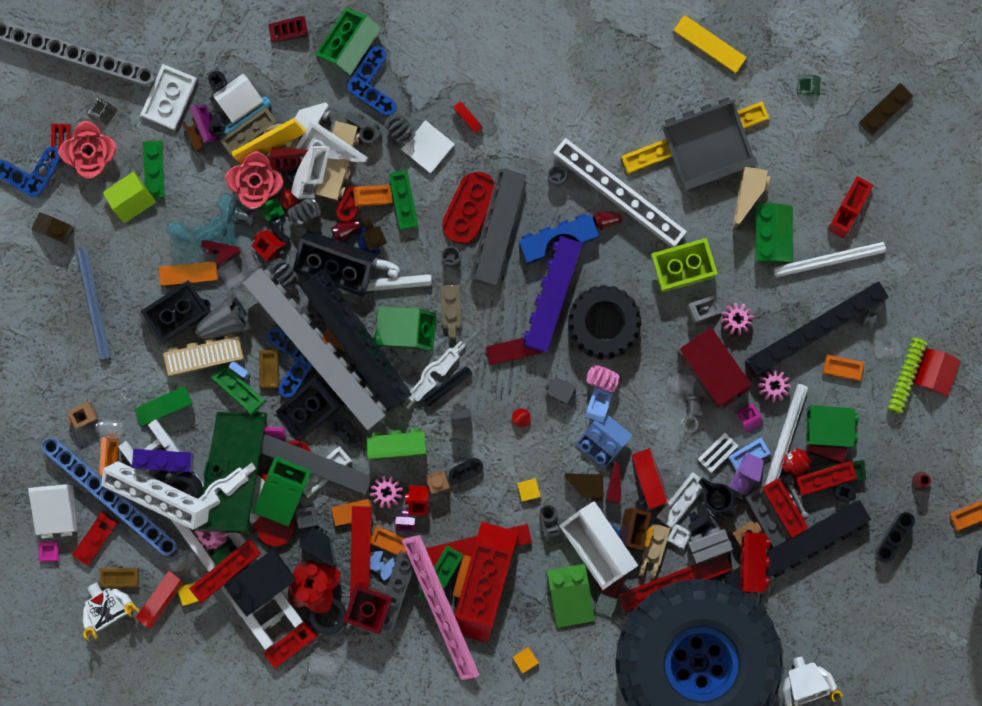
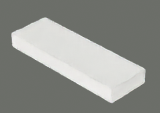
(315, 482)
(680, 501)

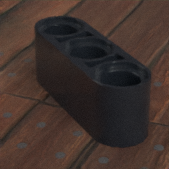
(903, 532)

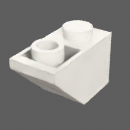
(314, 113)

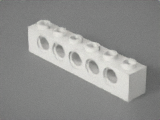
(155, 495)

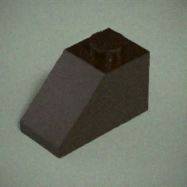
(53, 228)
(587, 485)

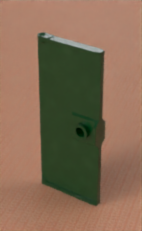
(234, 445)

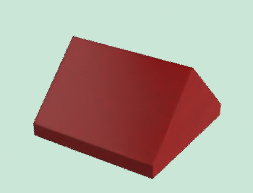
(936, 371)

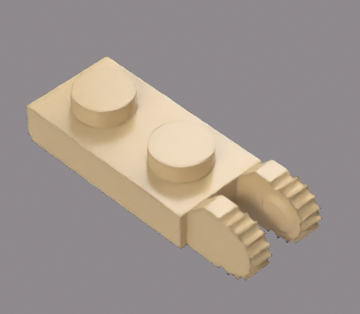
(654, 553)

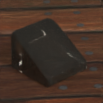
(102, 111)

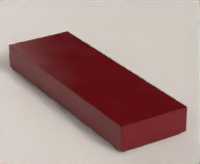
(509, 351)

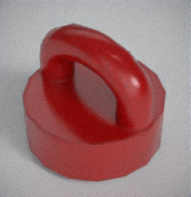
(288, 200)
(521, 417)

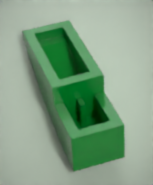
(164, 406)

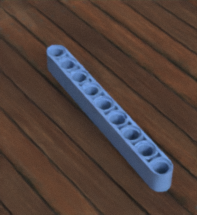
(101, 493)

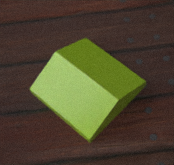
(129, 197)

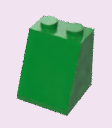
(405, 328)
(831, 426)

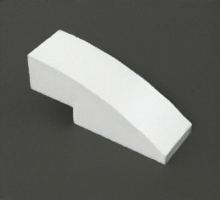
(310, 172)

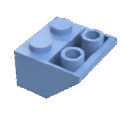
(603, 440)

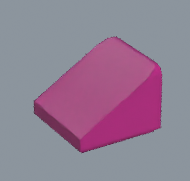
(750, 418)
(276, 432)

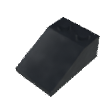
(174, 313)
(310, 407)
(260, 582)

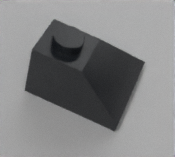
(319, 545)

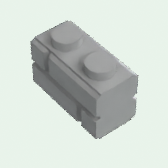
(709, 546)

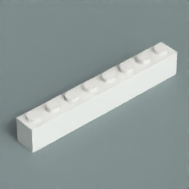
(619, 193)

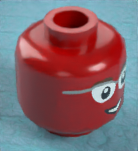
(796, 462)

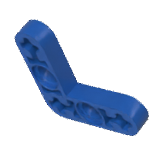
(365, 82)
(28, 179)
(299, 363)

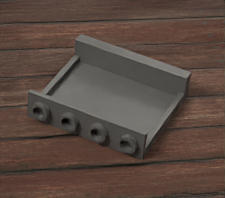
(708, 143)

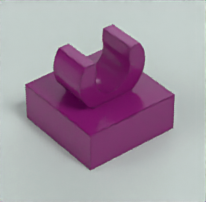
(405, 522)

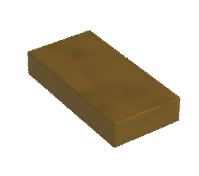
(269, 369)
(119, 577)

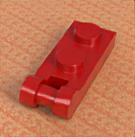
(94, 539)
(289, 644)

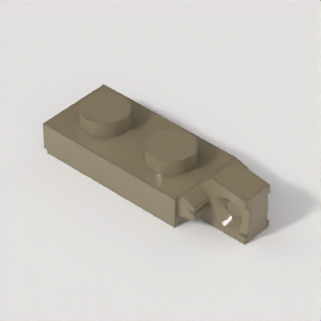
(450, 308)

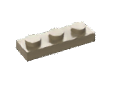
(248, 130)

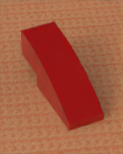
(850, 207)
(650, 478)

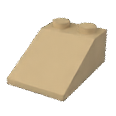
(751, 187)

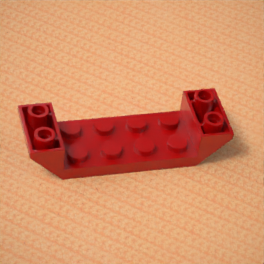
(485, 581)

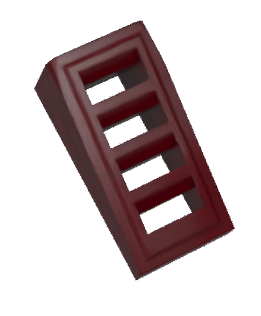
(301, 19)
(283, 158)
(828, 452)
(614, 487)

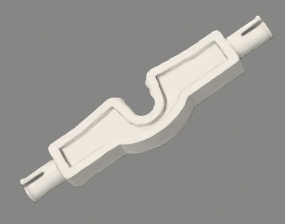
(441, 367)
(227, 485)

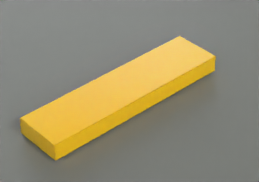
(709, 44)
(275, 138)

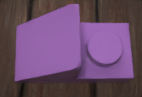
(747, 472)

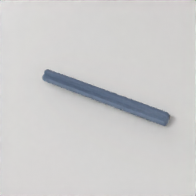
(93, 304)

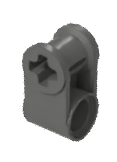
(551, 524)

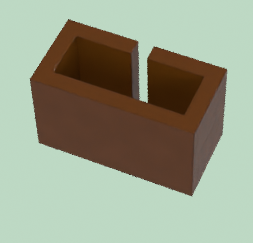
(634, 520)

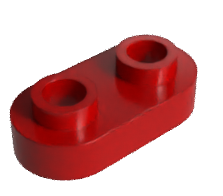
(347, 203)

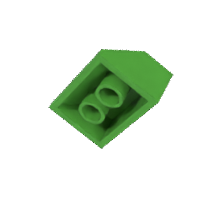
(396, 444)

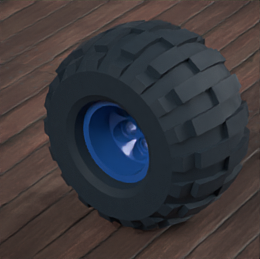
(716, 615)

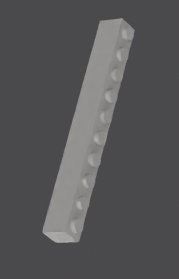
(313, 347)

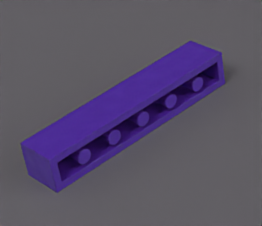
(553, 294)

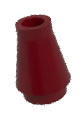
(606, 219)
(344, 230)
(916, 481)

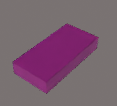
(202, 121)

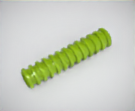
(907, 375)

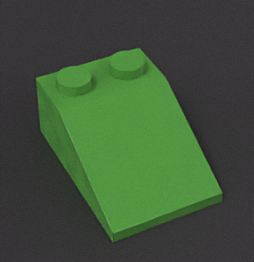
(570, 595)

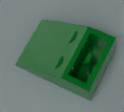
(281, 491)

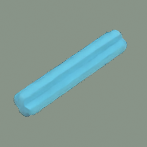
(230, 126)

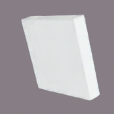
(428, 147)

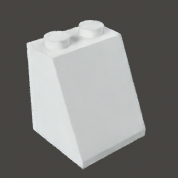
(53, 510)

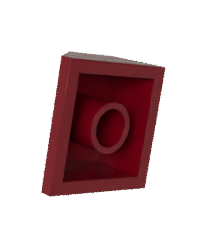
(367, 608)

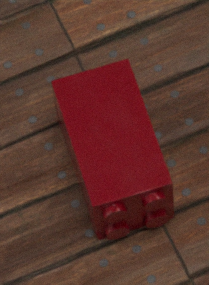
(714, 368)

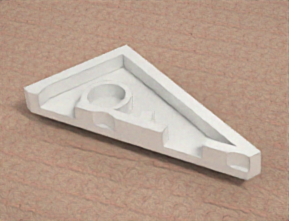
(319, 136)

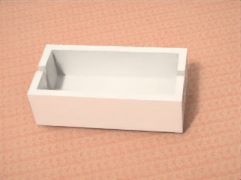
(598, 545)

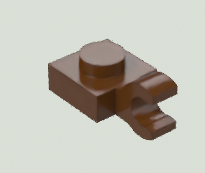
(195, 138)

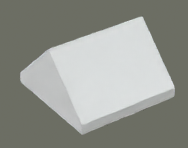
(238, 98)

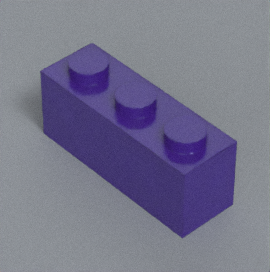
(162, 460)

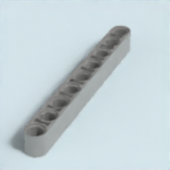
(82, 58)

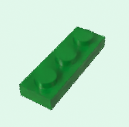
(154, 168)
(403, 200)
(238, 390)
(445, 567)

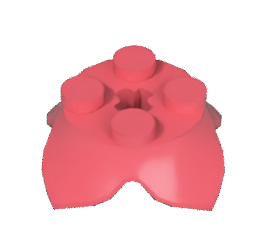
(85, 136)
(254, 166)

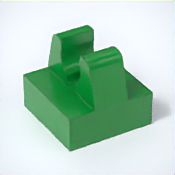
(272, 209)

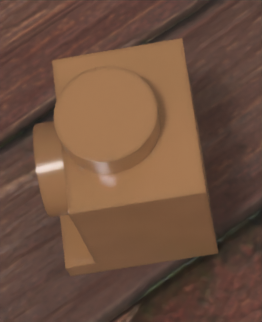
(74, 414)
(437, 482)
(754, 527)

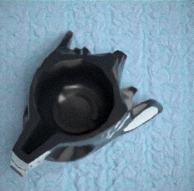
(718, 500)

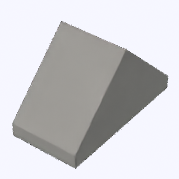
(703, 309)

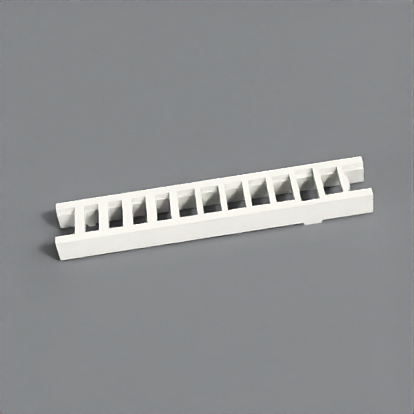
(202, 552)

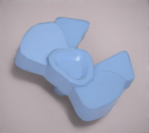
(384, 570)

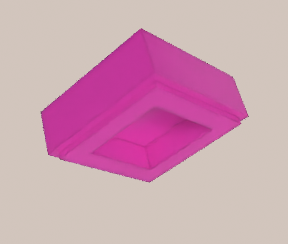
(48, 551)

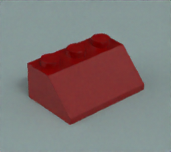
(754, 562)

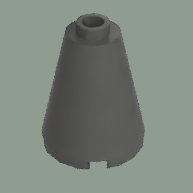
(224, 320)

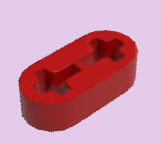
(467, 117)

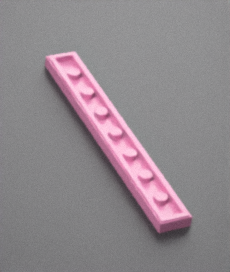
(440, 607)

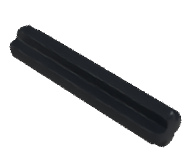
(447, 386)

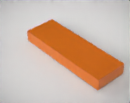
(193, 272)

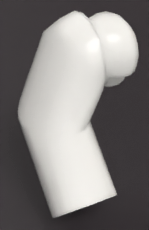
(388, 266)

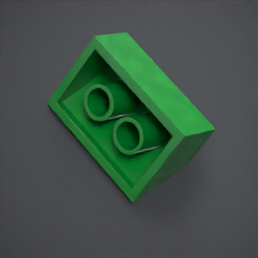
(348, 40)
(773, 233)

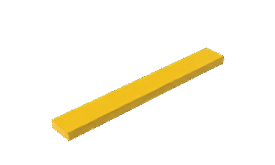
(660, 151)

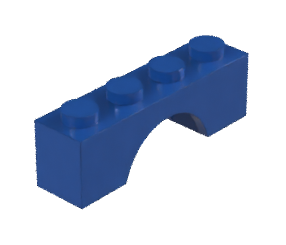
(581, 230)

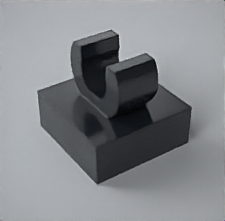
(698, 523)

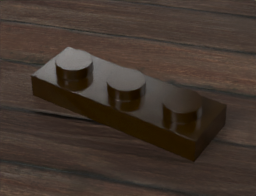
(886, 109)

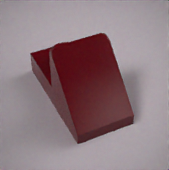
(226, 251)

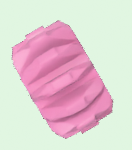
(741, 314)
(602, 378)
(771, 379)
(384, 485)
(212, 539)

